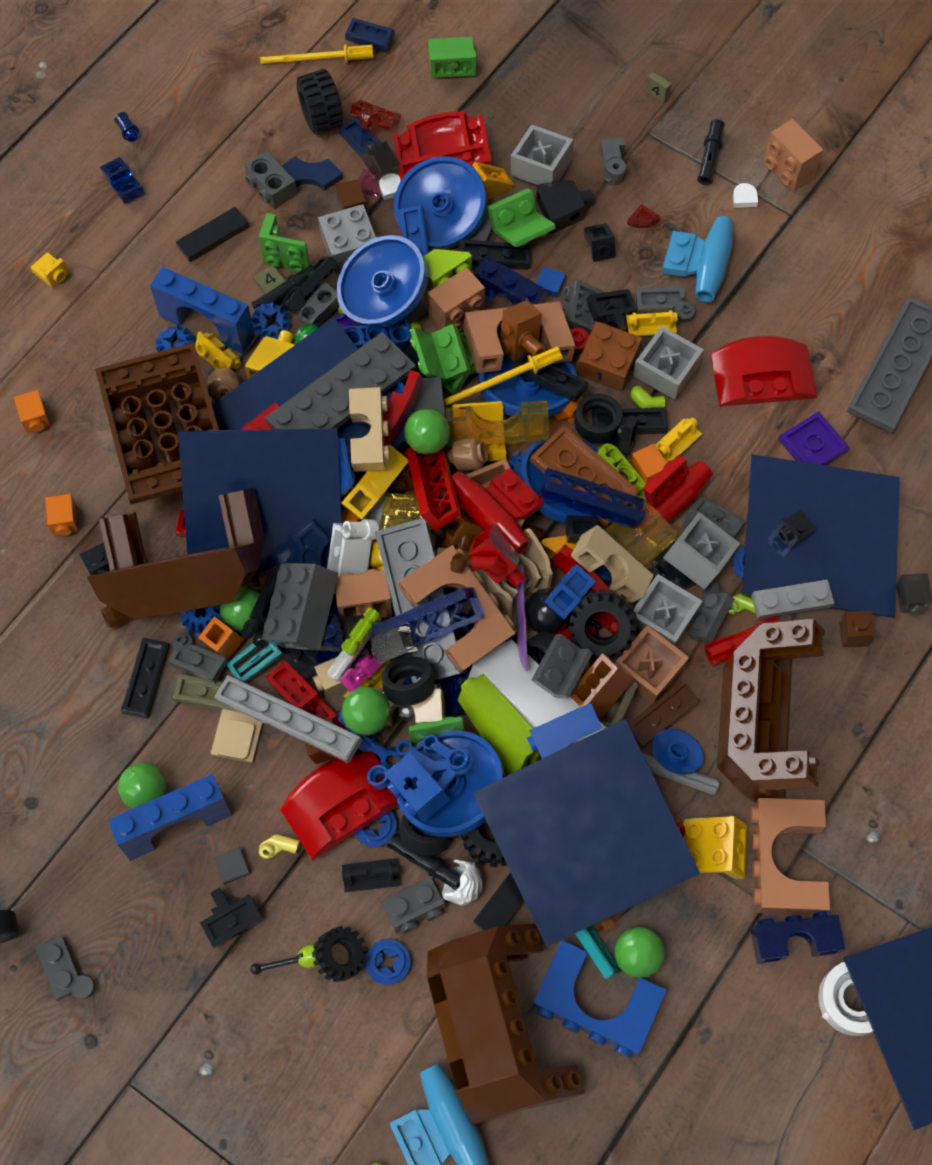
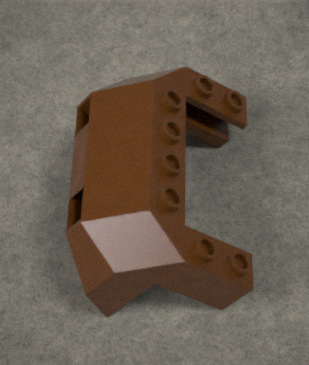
(184, 581)
(757, 711)
(486, 1026)

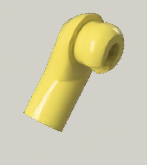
(276, 844)

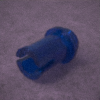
(129, 131)

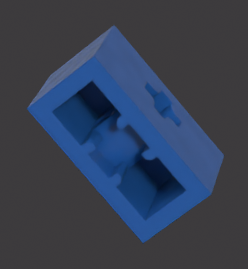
(427, 796)

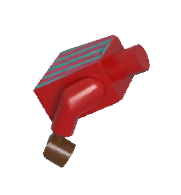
(489, 553)

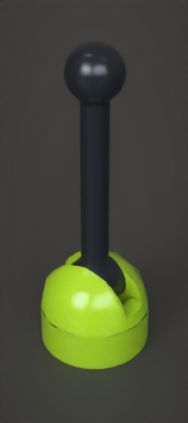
(304, 958)

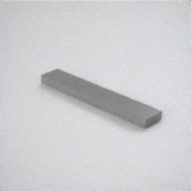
(288, 719)

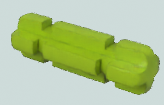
(360, 632)

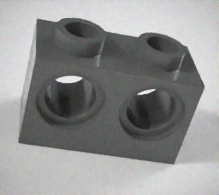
(266, 176)

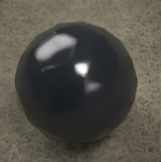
(542, 617)

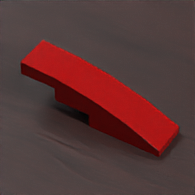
(401, 406)
(565, 562)
(299, 693)

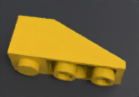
(373, 485)

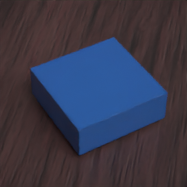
(551, 280)

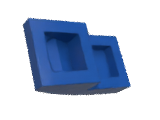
(569, 591)

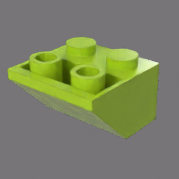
(444, 265)

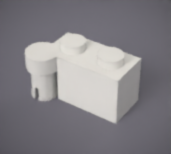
(351, 546)

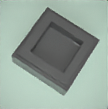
(231, 866)

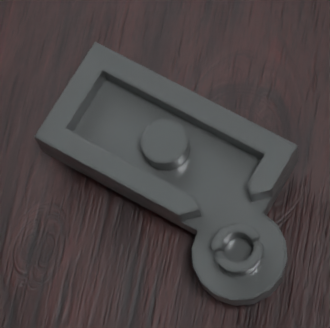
(662, 300)
(711, 613)
(196, 659)
(62, 971)

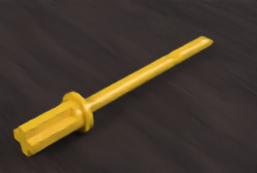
(349, 53)
(535, 363)

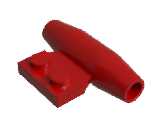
(676, 487)
(501, 503)

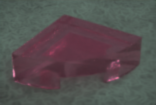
(368, 183)

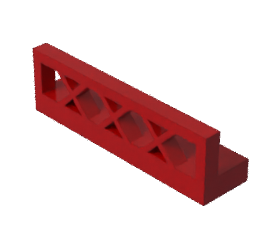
(428, 491)

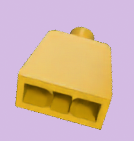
(267, 351)

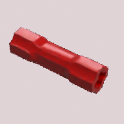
(722, 648)

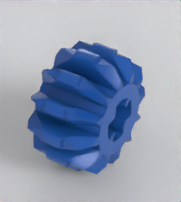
(197, 625)

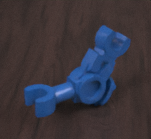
(369, 744)

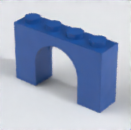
(177, 295)
(563, 730)
(139, 825)
(624, 1032)

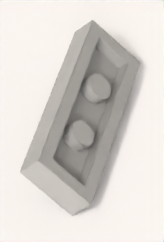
(792, 599)

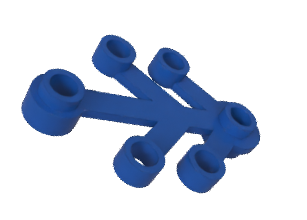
(448, 764)

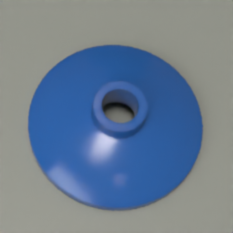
(677, 751)

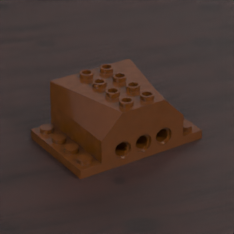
(146, 408)

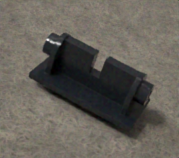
(370, 875)

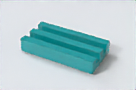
(258, 668)
(598, 952)

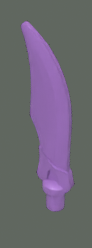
(521, 623)

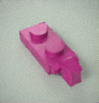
(355, 677)

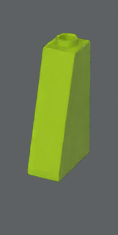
(498, 723)

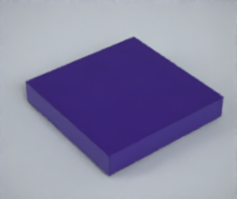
(814, 441)

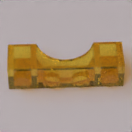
(527, 424)

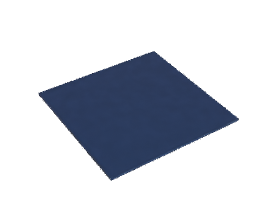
(292, 374)
(292, 479)
(852, 540)
(586, 832)
(897, 1000)

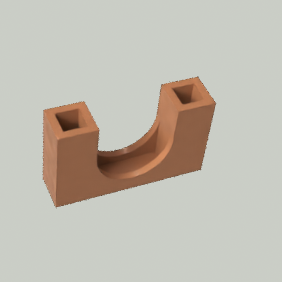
(484, 328)
(486, 632)
(774, 890)

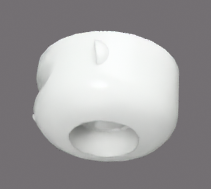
(833, 1005)

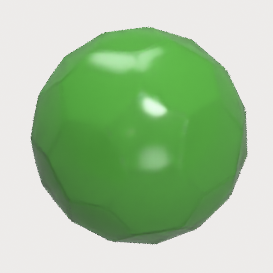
(427, 431)
(238, 612)
(365, 711)
(141, 784)
(639, 952)

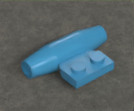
(706, 258)
(441, 1131)

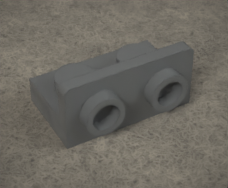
(576, 307)
(717, 514)
(561, 667)
(413, 905)

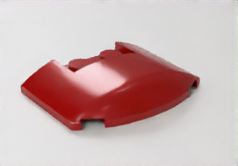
(443, 135)
(762, 371)
(336, 803)

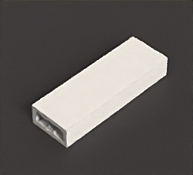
(532, 702)

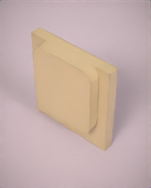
(236, 736)

